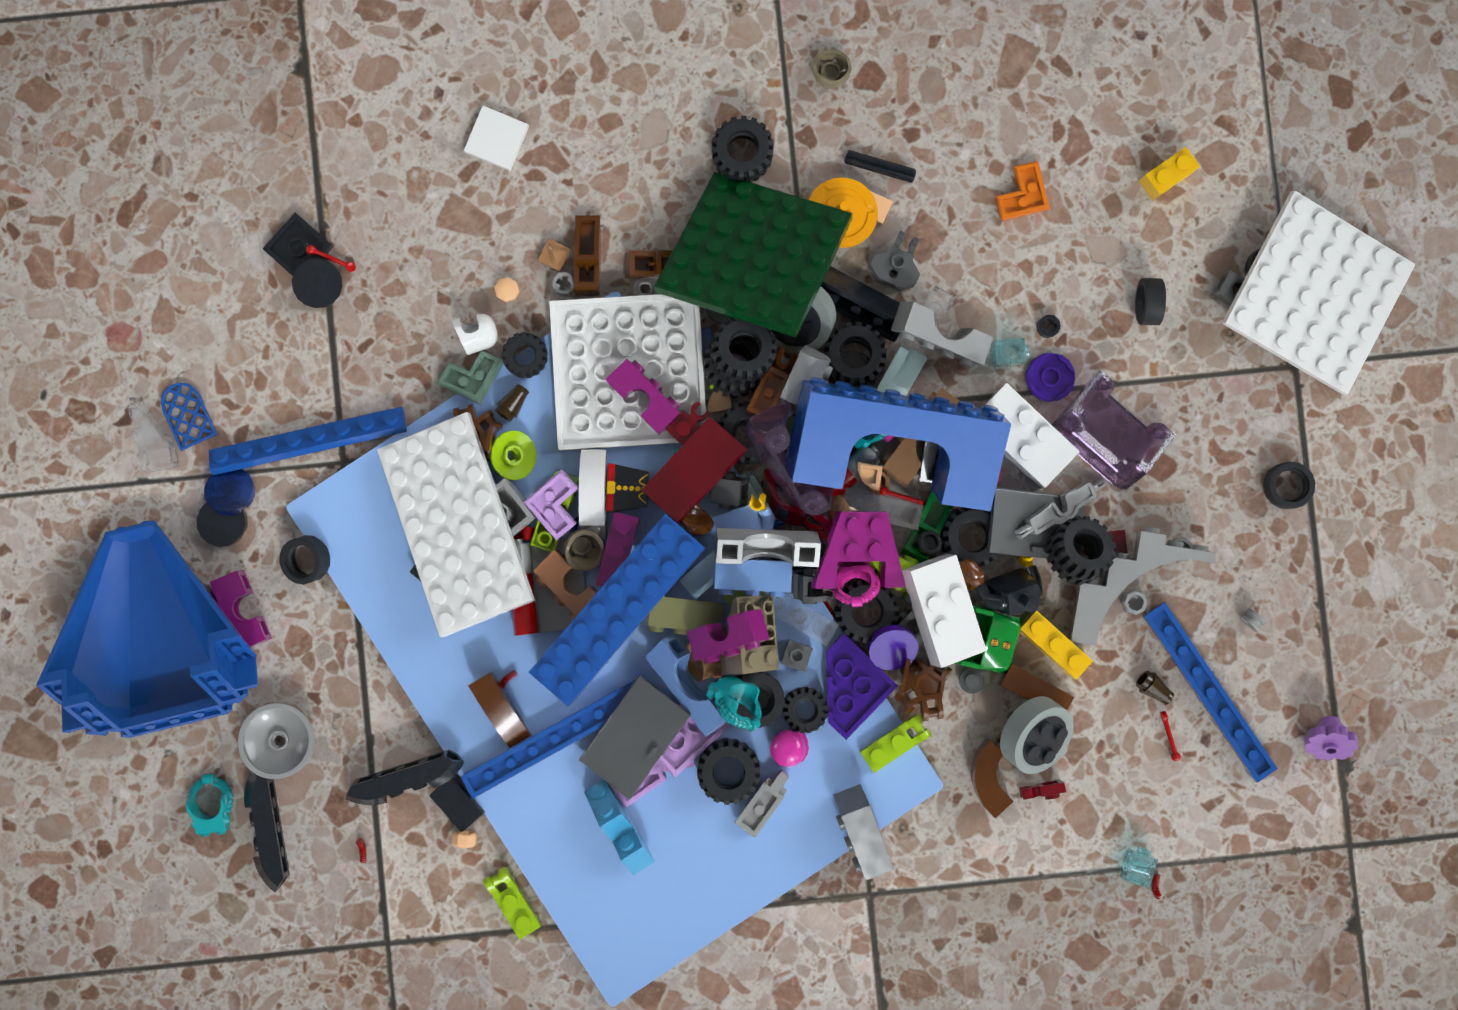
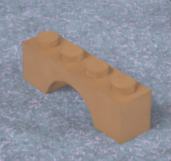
(904, 462)

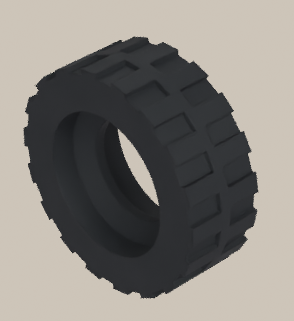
(775, 693)

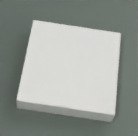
(496, 138)

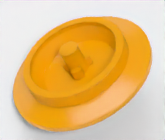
(850, 197)

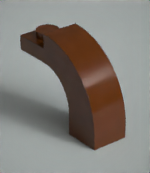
(985, 777)

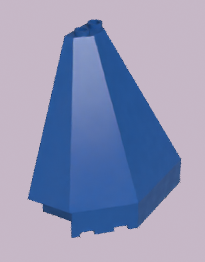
(145, 643)

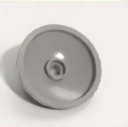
(259, 741)

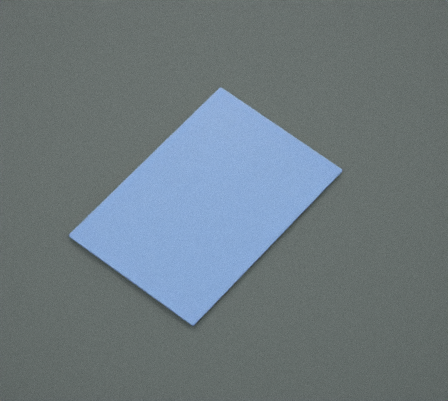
(705, 865)

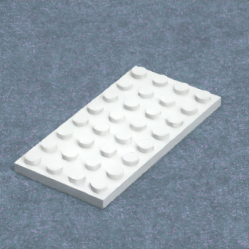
(455, 525)

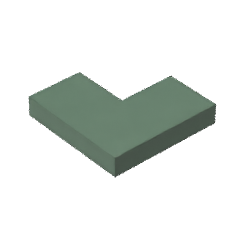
(472, 383)

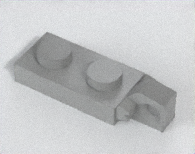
(763, 804)

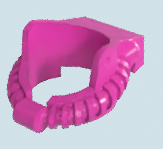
(853, 570)

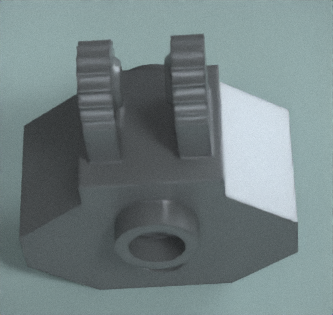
(898, 263)
(802, 588)

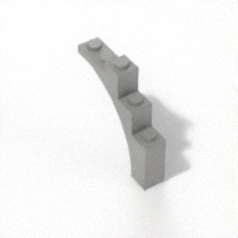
(1095, 599)

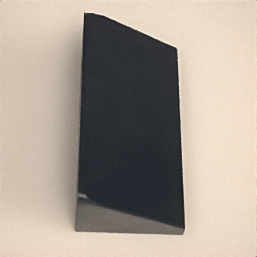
(457, 804)

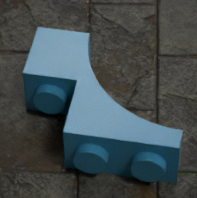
(618, 827)

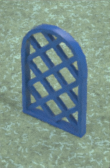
(198, 440)

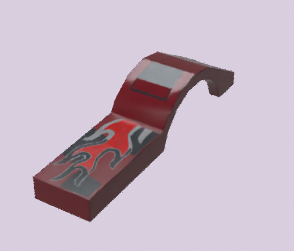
(793, 515)

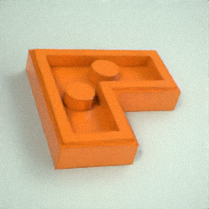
(1029, 198)

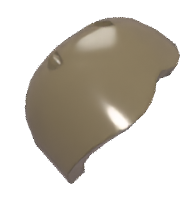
(830, 74)
(581, 543)

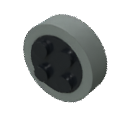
(815, 327)
(1036, 735)

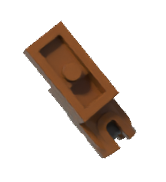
(773, 383)

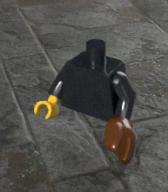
(1009, 592)

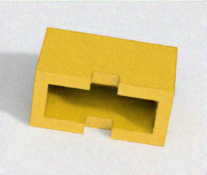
(1169, 173)

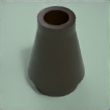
(512, 403)
(1154, 687)

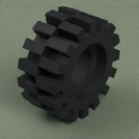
(812, 723)

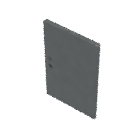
(1009, 514)
(627, 742)

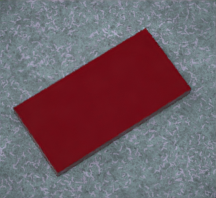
(694, 470)

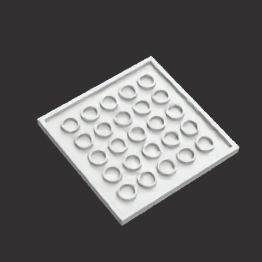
(1318, 293)
(596, 338)

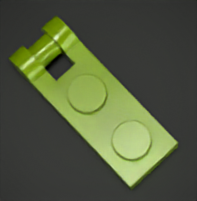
(894, 743)
(512, 903)

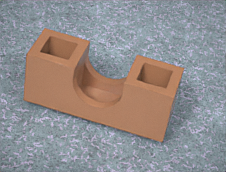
(554, 574)

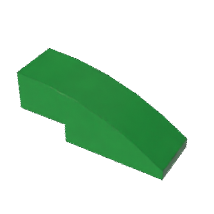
(932, 518)

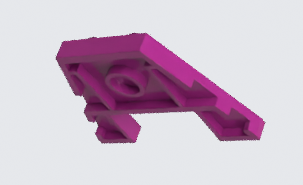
(860, 538)

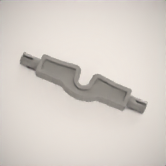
(1050, 513)

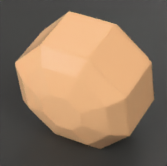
(507, 289)
(464, 839)

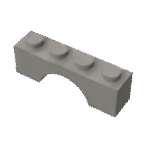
(918, 324)
(794, 547)

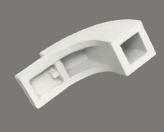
(593, 491)

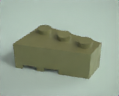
(682, 614)

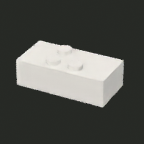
(1032, 441)
(943, 610)

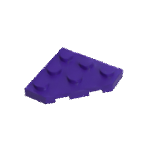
(853, 686)

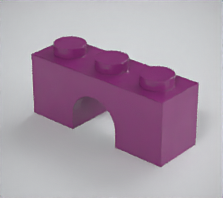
(629, 378)
(618, 545)
(228, 593)
(745, 631)

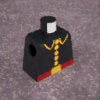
(625, 488)

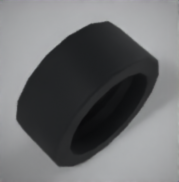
(1150, 301)
(1307, 479)
(289, 565)

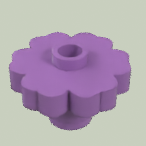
(1330, 740)

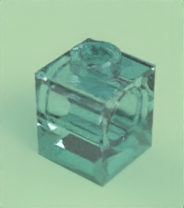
(999, 357)
(1139, 867)

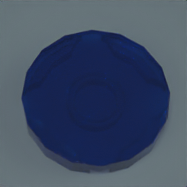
(229, 492)

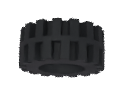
(519, 340)

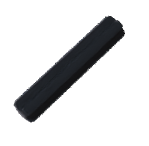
(880, 166)

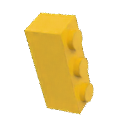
(1054, 644)

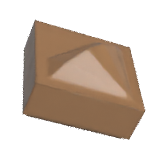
(554, 255)

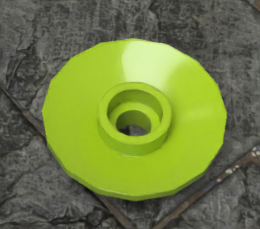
(522, 452)

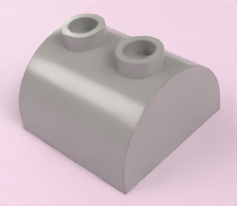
(808, 364)
(515, 510)

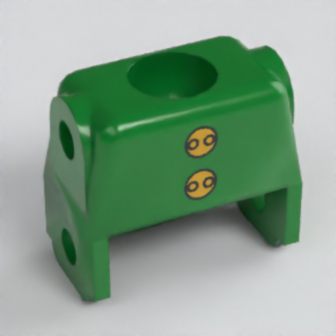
(1000, 638)

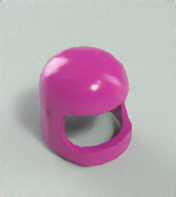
(789, 747)

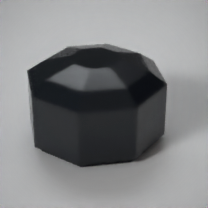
(929, 543)

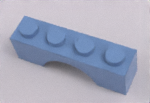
(670, 662)

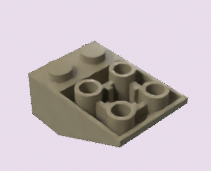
(759, 659)

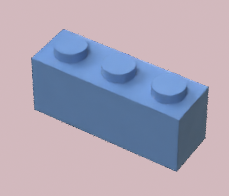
(753, 577)

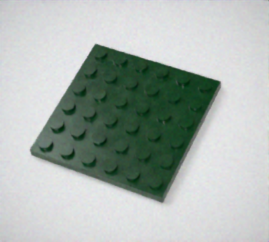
(754, 254)

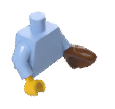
(750, 516)

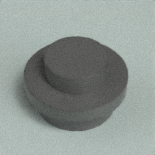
(971, 681)

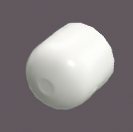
(477, 335)

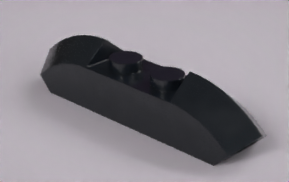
(415, 774)
(269, 838)

